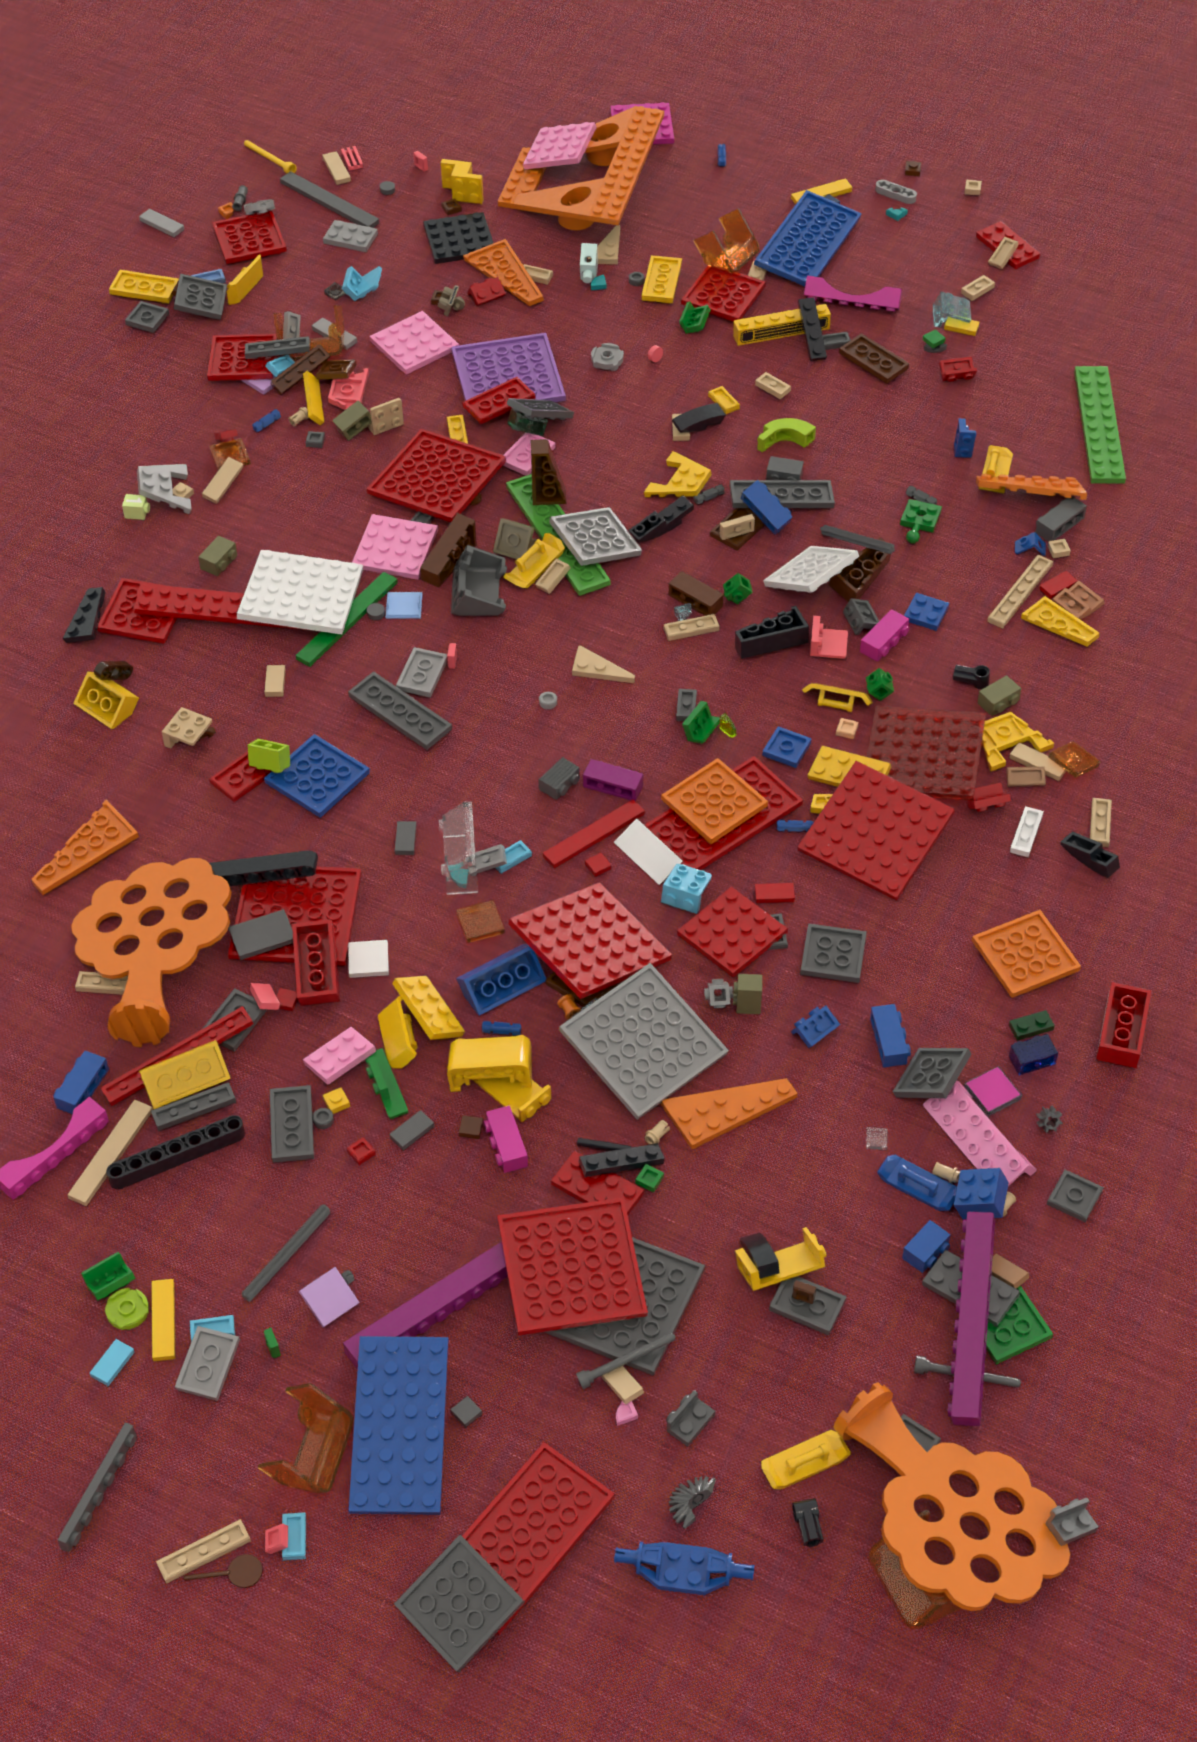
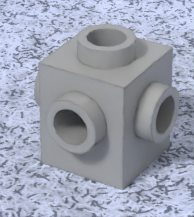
(721, 1000)

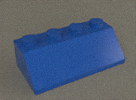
(501, 979)

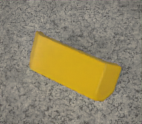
(244, 281)
(997, 462)
(535, 561)
(837, 704)
(397, 1034)
(805, 1459)

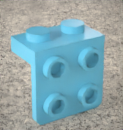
(357, 285)
(685, 888)

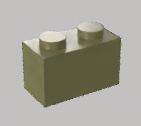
(352, 420)
(217, 555)
(999, 695)
(748, 994)

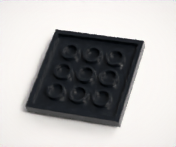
(457, 236)

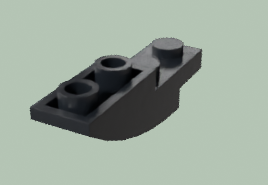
(663, 522)

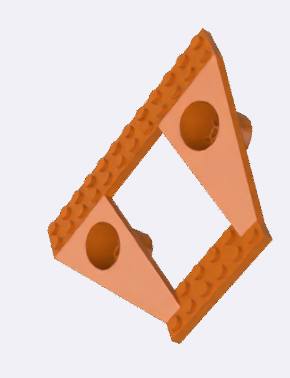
(618, 142)

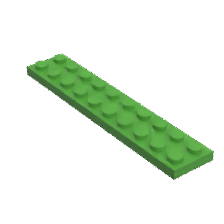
(1099, 424)
(582, 578)

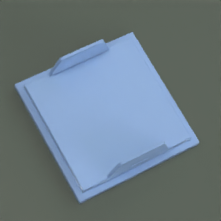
(403, 605)

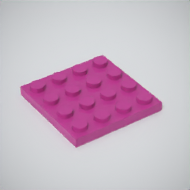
(665, 133)

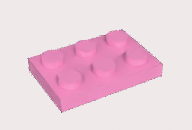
(519, 455)
(339, 1055)

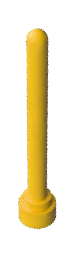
(287, 166)

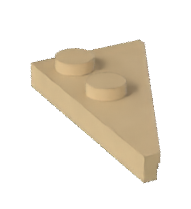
(609, 248)
(594, 666)

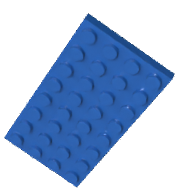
(807, 238)
(399, 1426)

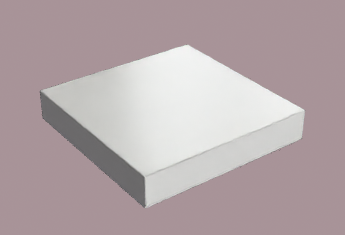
(368, 958)

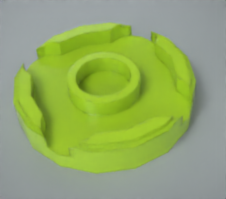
(127, 1308)

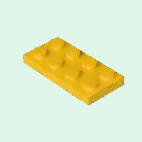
(661, 279)
(143, 286)
(833, 765)
(428, 1007)
(184, 1074)

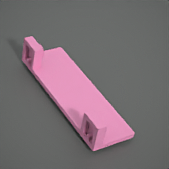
(977, 1134)

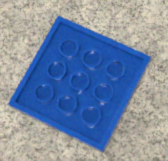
(318, 776)

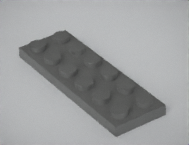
(789, 492)
(400, 710)

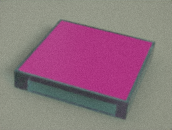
(993, 1091)

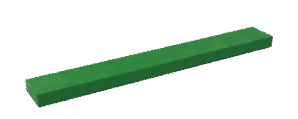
(325, 640)

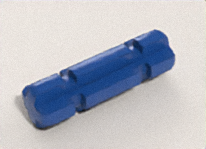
(722, 155)
(266, 420)
(794, 825)
(501, 1028)

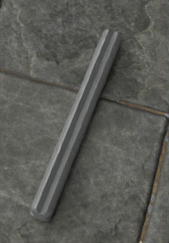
(857, 539)
(285, 1253)

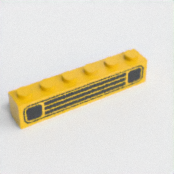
(775, 325)

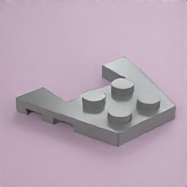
(156, 484)

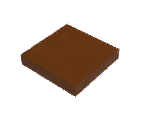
(336, 369)

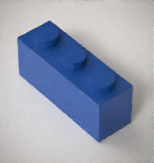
(766, 507)
(889, 1035)
(81, 1081)

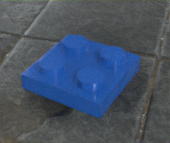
(926, 611)
(786, 747)

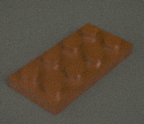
(874, 358)

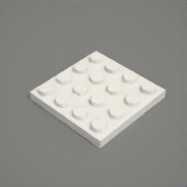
(811, 568)

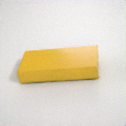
(961, 327)
(724, 399)

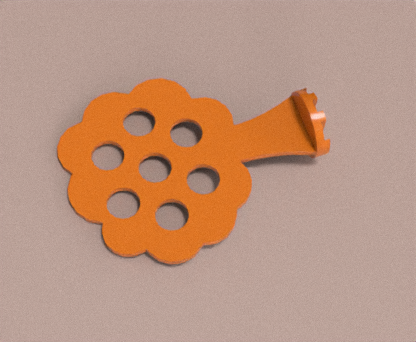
(142, 1010)
(926, 1475)

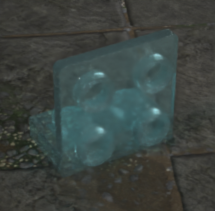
(951, 306)

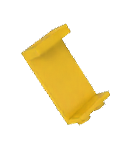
(521, 1100)
(792, 1262)

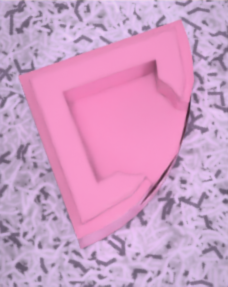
(626, 1413)

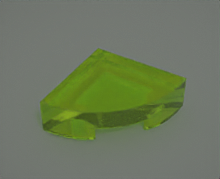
(727, 725)

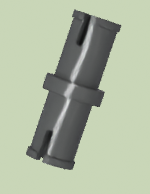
(240, 198)

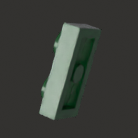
(1031, 1025)

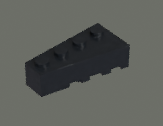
(772, 634)

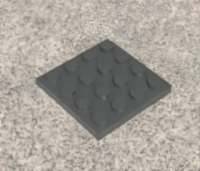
(459, 1603)

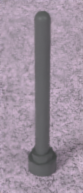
(924, 1365)
(587, 1377)

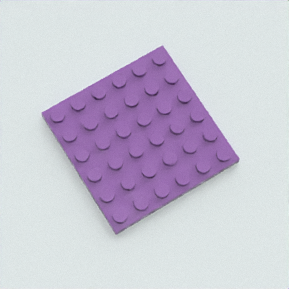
(497, 361)

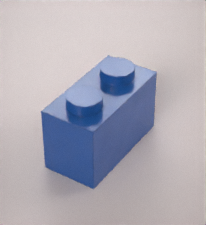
(926, 1246)

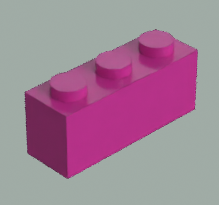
(884, 635)
(506, 1139)

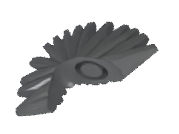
(688, 1498)

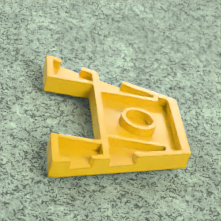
(686, 481)
(1007, 732)

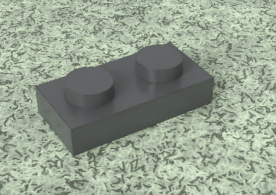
(686, 703)

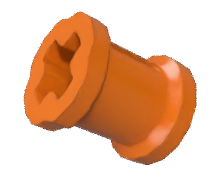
(568, 1005)

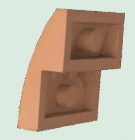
(1079, 600)

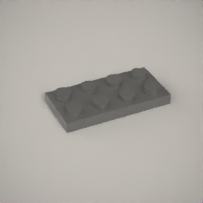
(539, 408)
(291, 1123)
(944, 1281)

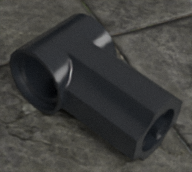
(977, 676)
(807, 1515)

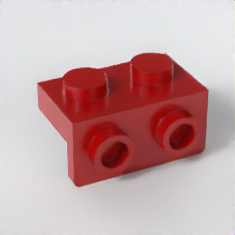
(486, 291)
(957, 369)
(988, 796)

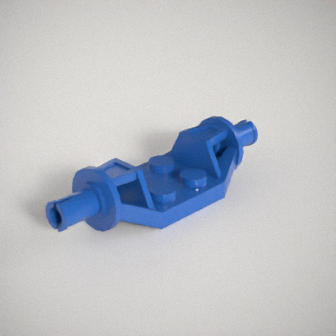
(683, 1566)

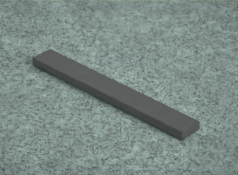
(329, 200)

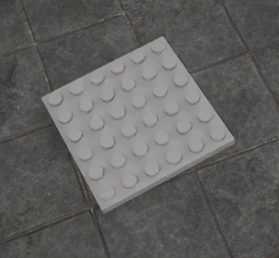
(643, 1040)

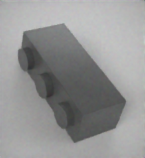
(1060, 519)

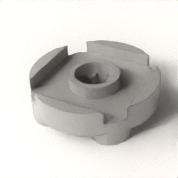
(260, 206)
(600, 358)

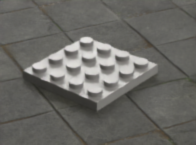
(595, 536)

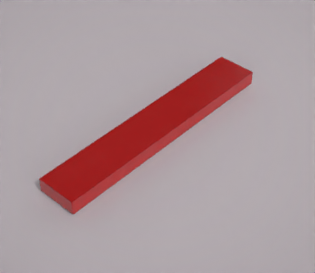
(593, 833)

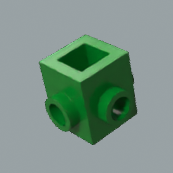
(737, 588)
(880, 684)

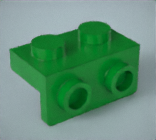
(694, 318)
(700, 723)
(107, 1276)

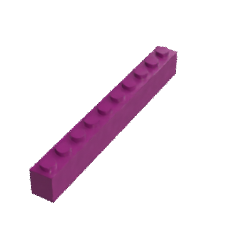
(436, 1301)
(973, 1319)

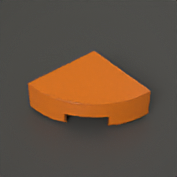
(226, 210)

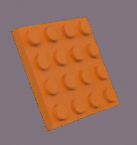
(714, 800)
(1026, 953)

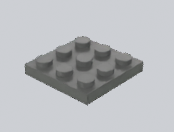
(200, 296)
(833, 953)
(932, 1072)

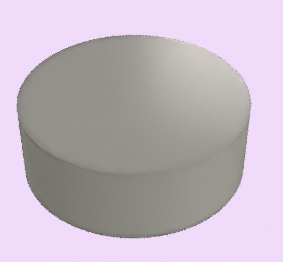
(548, 700)

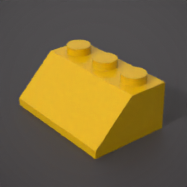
(105, 700)

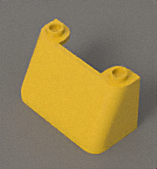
(490, 1059)

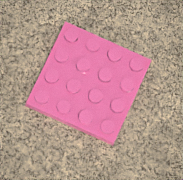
(559, 145)
(413, 342)
(395, 546)

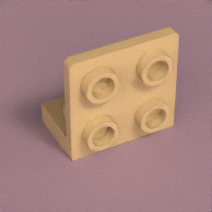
(386, 416)
(185, 727)

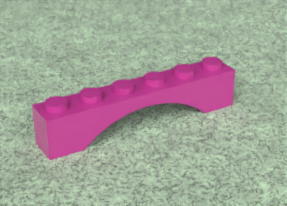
(885, 298)
(21, 1174)

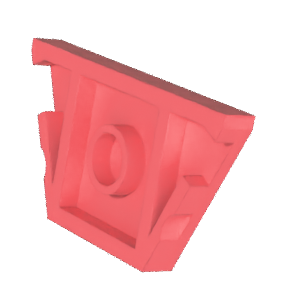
(348, 390)

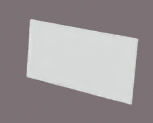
(647, 851)

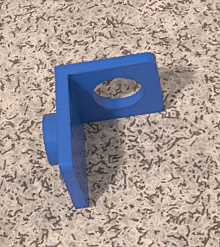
(1028, 542)

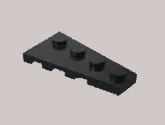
(85, 618)

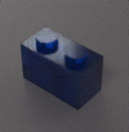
(1033, 1054)

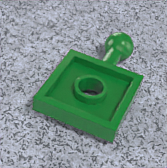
(926, 522)

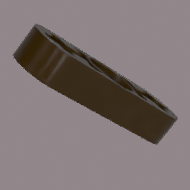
(113, 670)

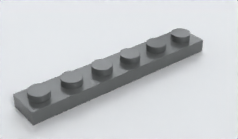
(94, 1493)

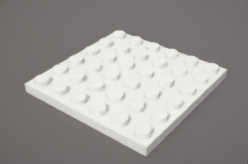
(300, 592)

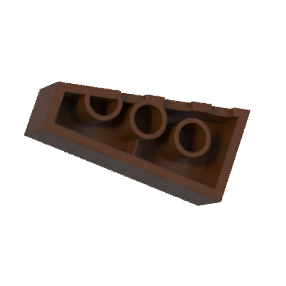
(546, 478)
(447, 551)
(857, 577)

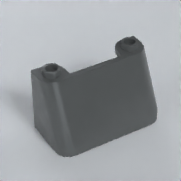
(477, 583)

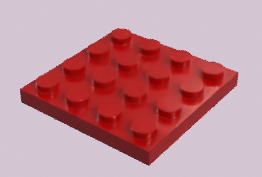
(249, 236)
(724, 292)
(229, 360)
(122, 621)
(732, 931)

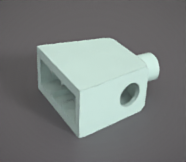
(588, 270)

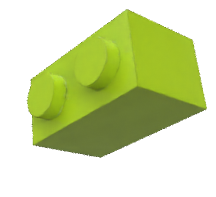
(269, 755)

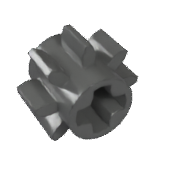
(1054, 1116)

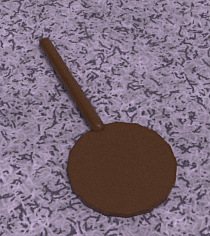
(242, 1571)

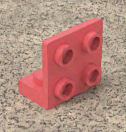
(828, 642)

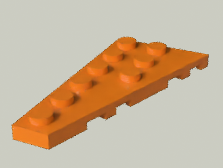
(502, 262)
(1036, 485)
(88, 845)
(716, 1112)

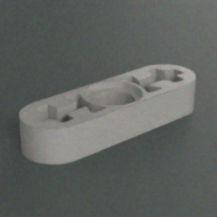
(904, 194)

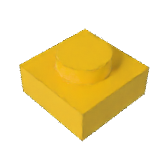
(336, 1100)

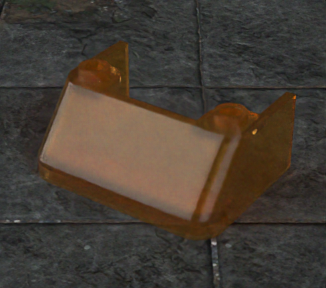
(738, 239)
(333, 344)
(322, 1443)
(914, 1605)

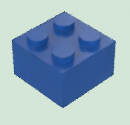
(981, 1192)

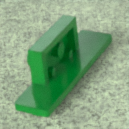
(385, 1084)

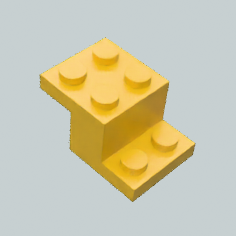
(464, 184)

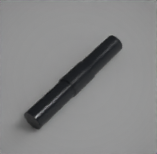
(600, 1145)

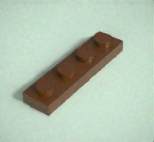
(294, 373)

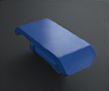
(918, 1183)

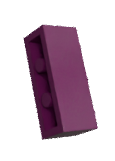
(613, 780)

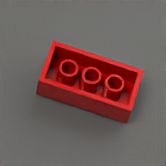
(315, 962)
(1123, 1025)

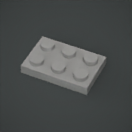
(350, 236)
(422, 672)
(207, 1363)

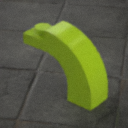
(786, 429)

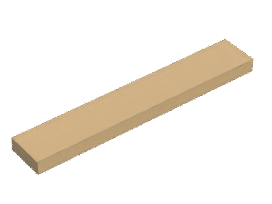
(1020, 591)
(110, 1152)

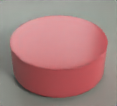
(655, 353)

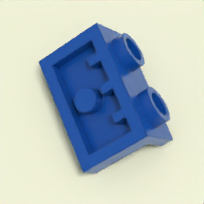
(964, 440)
(816, 1026)

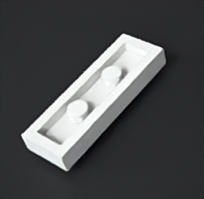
(1026, 831)

